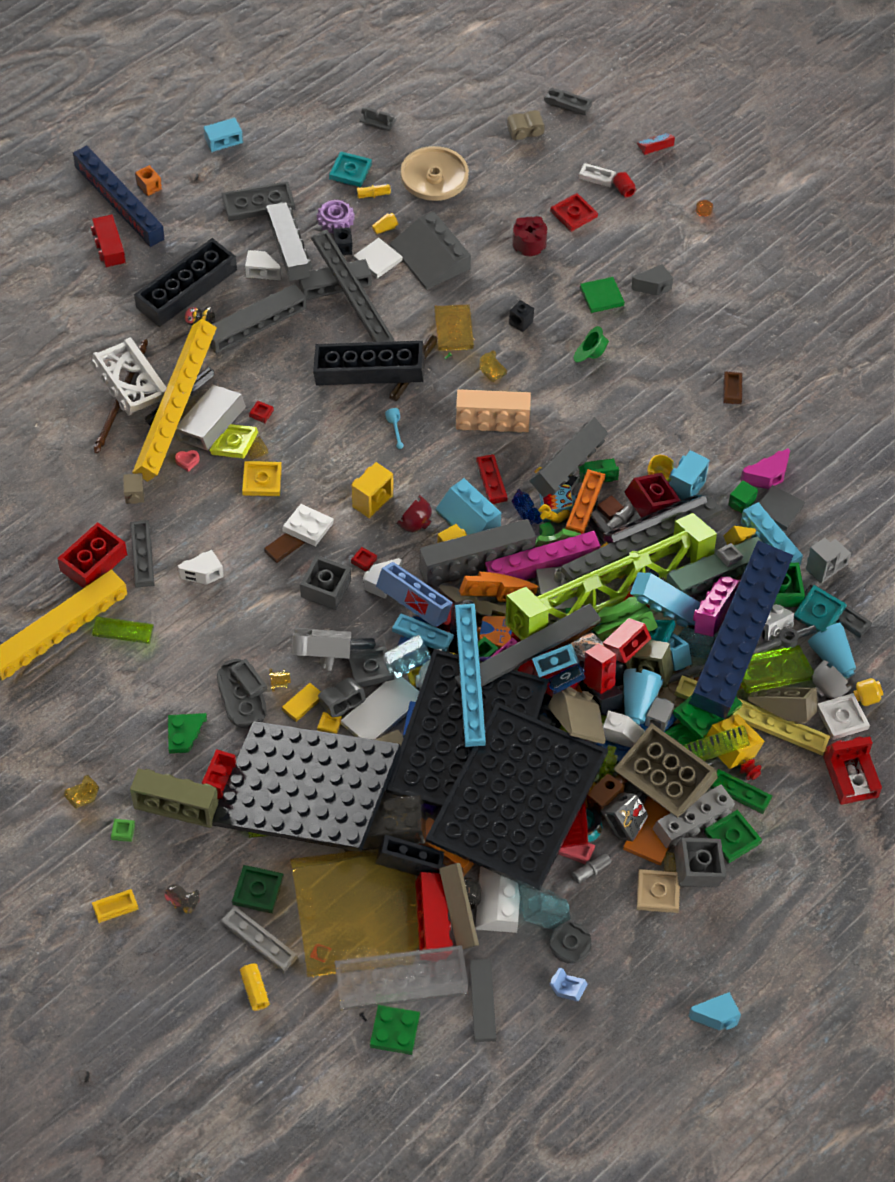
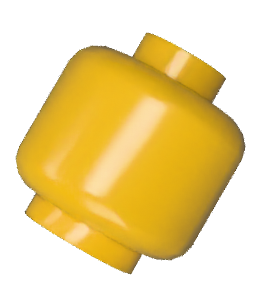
(868, 692)

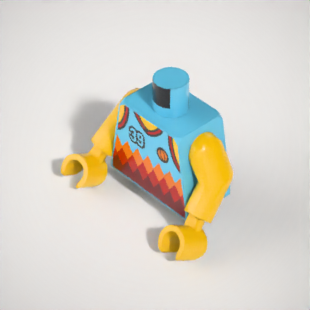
(557, 506)

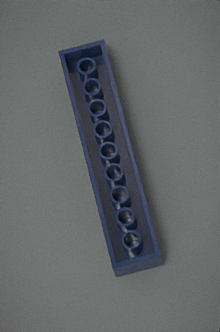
(741, 630)

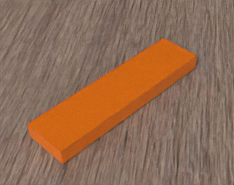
(585, 501)

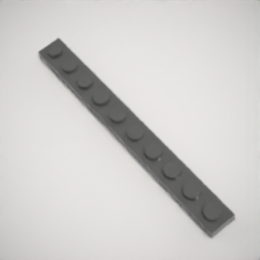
(635, 542)

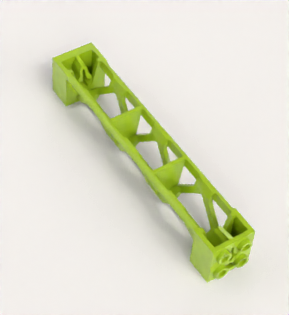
(529, 613)

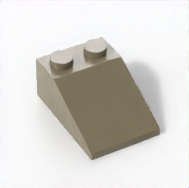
(788, 702)
(578, 714)

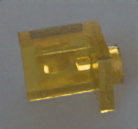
(492, 367)
(82, 793)

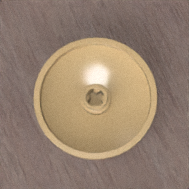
(434, 173)

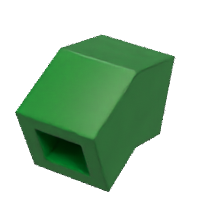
(546, 529)

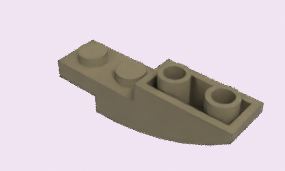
(483, 608)

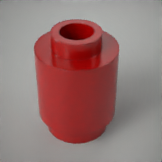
(624, 184)

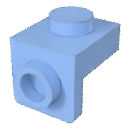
(567, 986)

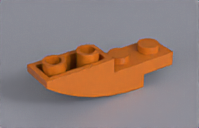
(493, 585)

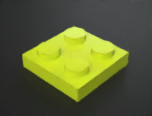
(234, 441)

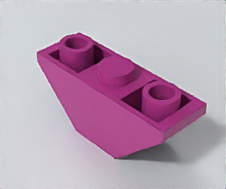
(767, 471)

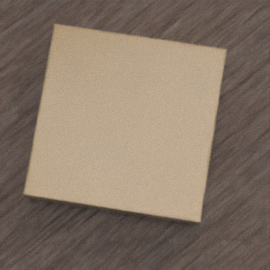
(658, 891)

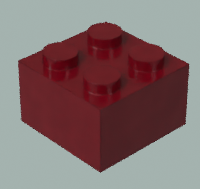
(650, 493)

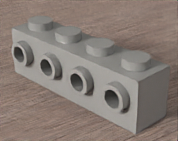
(701, 814)

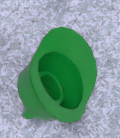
(592, 346)

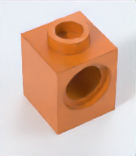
(148, 180)

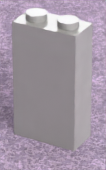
(210, 417)

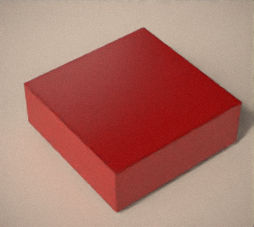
(261, 411)
(364, 559)

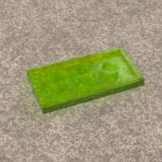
(776, 669)

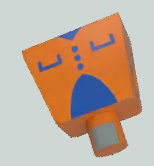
(494, 630)

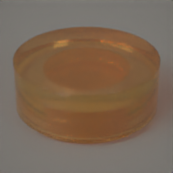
(704, 208)

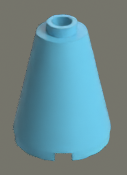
(834, 648)
(640, 693)

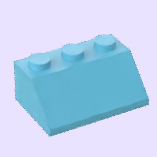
(468, 509)

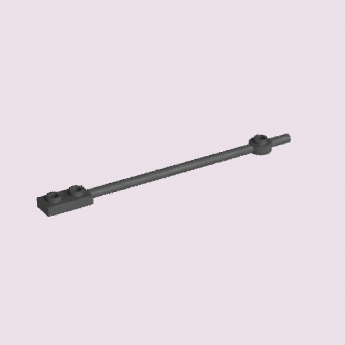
(787, 638)

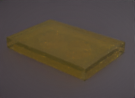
(454, 327)

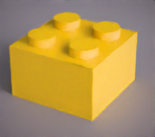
(372, 490)

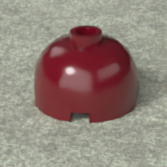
(416, 516)

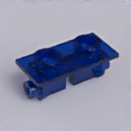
(524, 505)

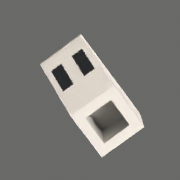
(201, 569)

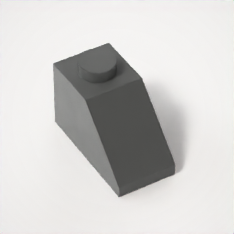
(653, 281)

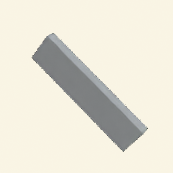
(259, 939)

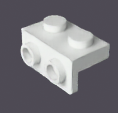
(778, 620)

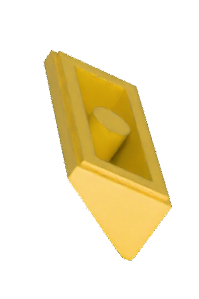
(738, 534)

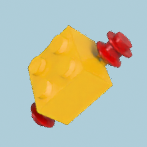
(744, 755)

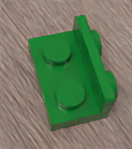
(604, 466)

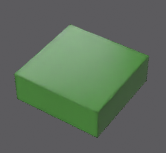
(123, 830)

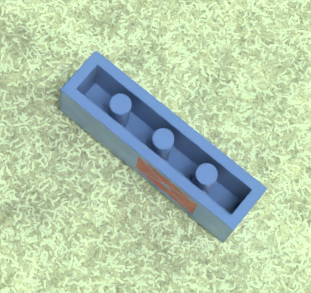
(414, 594)

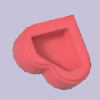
(187, 460)

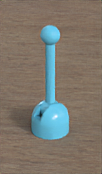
(393, 416)

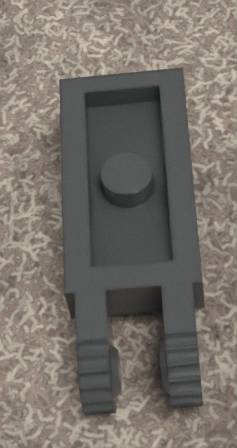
(568, 101)

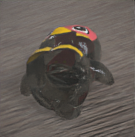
(195, 314)
(181, 898)

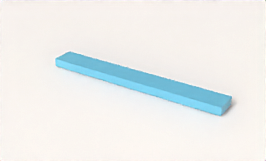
(470, 675)

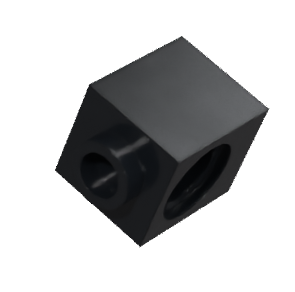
(343, 240)
(521, 316)

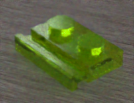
(609, 762)

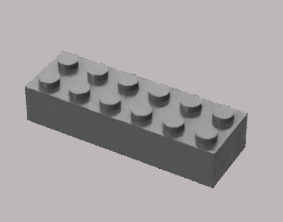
(468, 553)

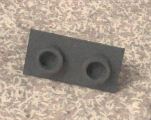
(380, 120)

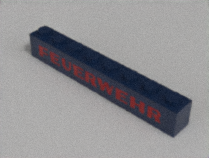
(118, 196)

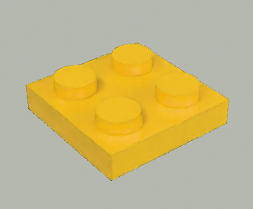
(262, 478)

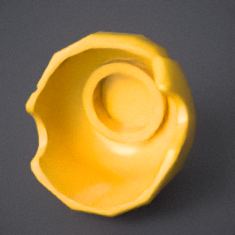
(659, 464)

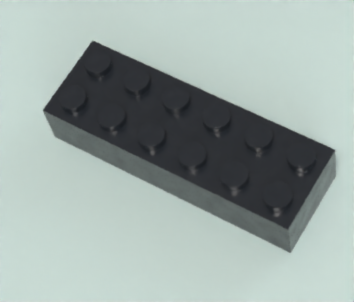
(185, 282)
(369, 363)

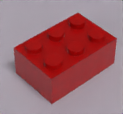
(92, 555)

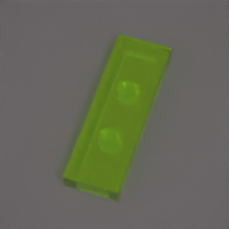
(123, 630)

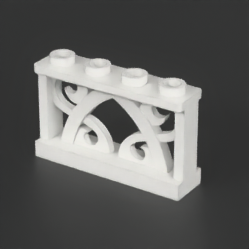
(121, 389)

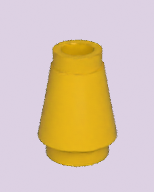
(385, 224)

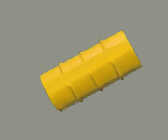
(254, 987)

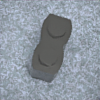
(343, 696)

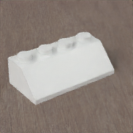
(498, 903)

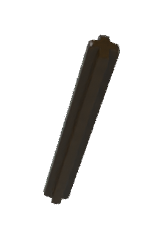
(399, 388)

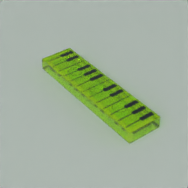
(719, 743)

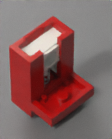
(845, 757)

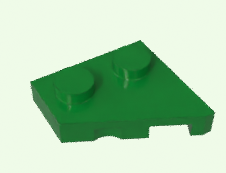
(183, 731)

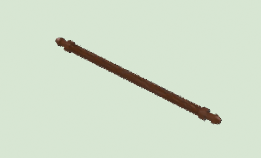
(115, 408)

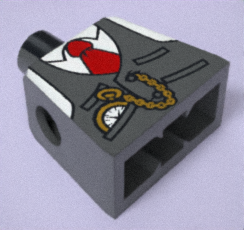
(626, 815)

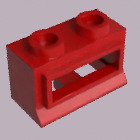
(219, 770)

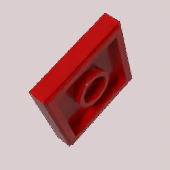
(573, 212)

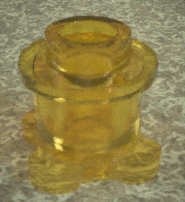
(279, 679)

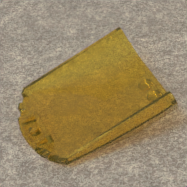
(353, 908)

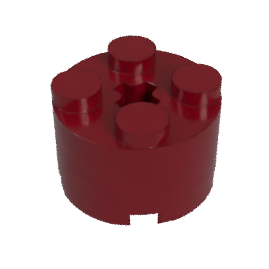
(529, 235)

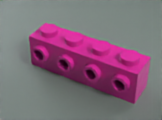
(715, 606)

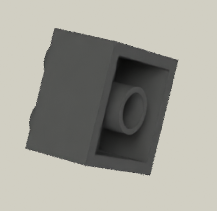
(325, 582)
(699, 862)

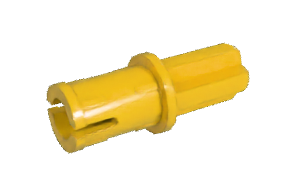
(373, 191)

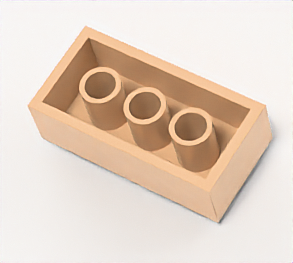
(493, 410)

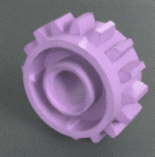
(335, 215)

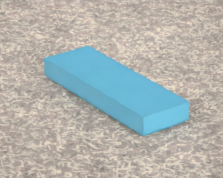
(430, 635)

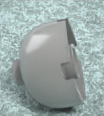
(829, 681)

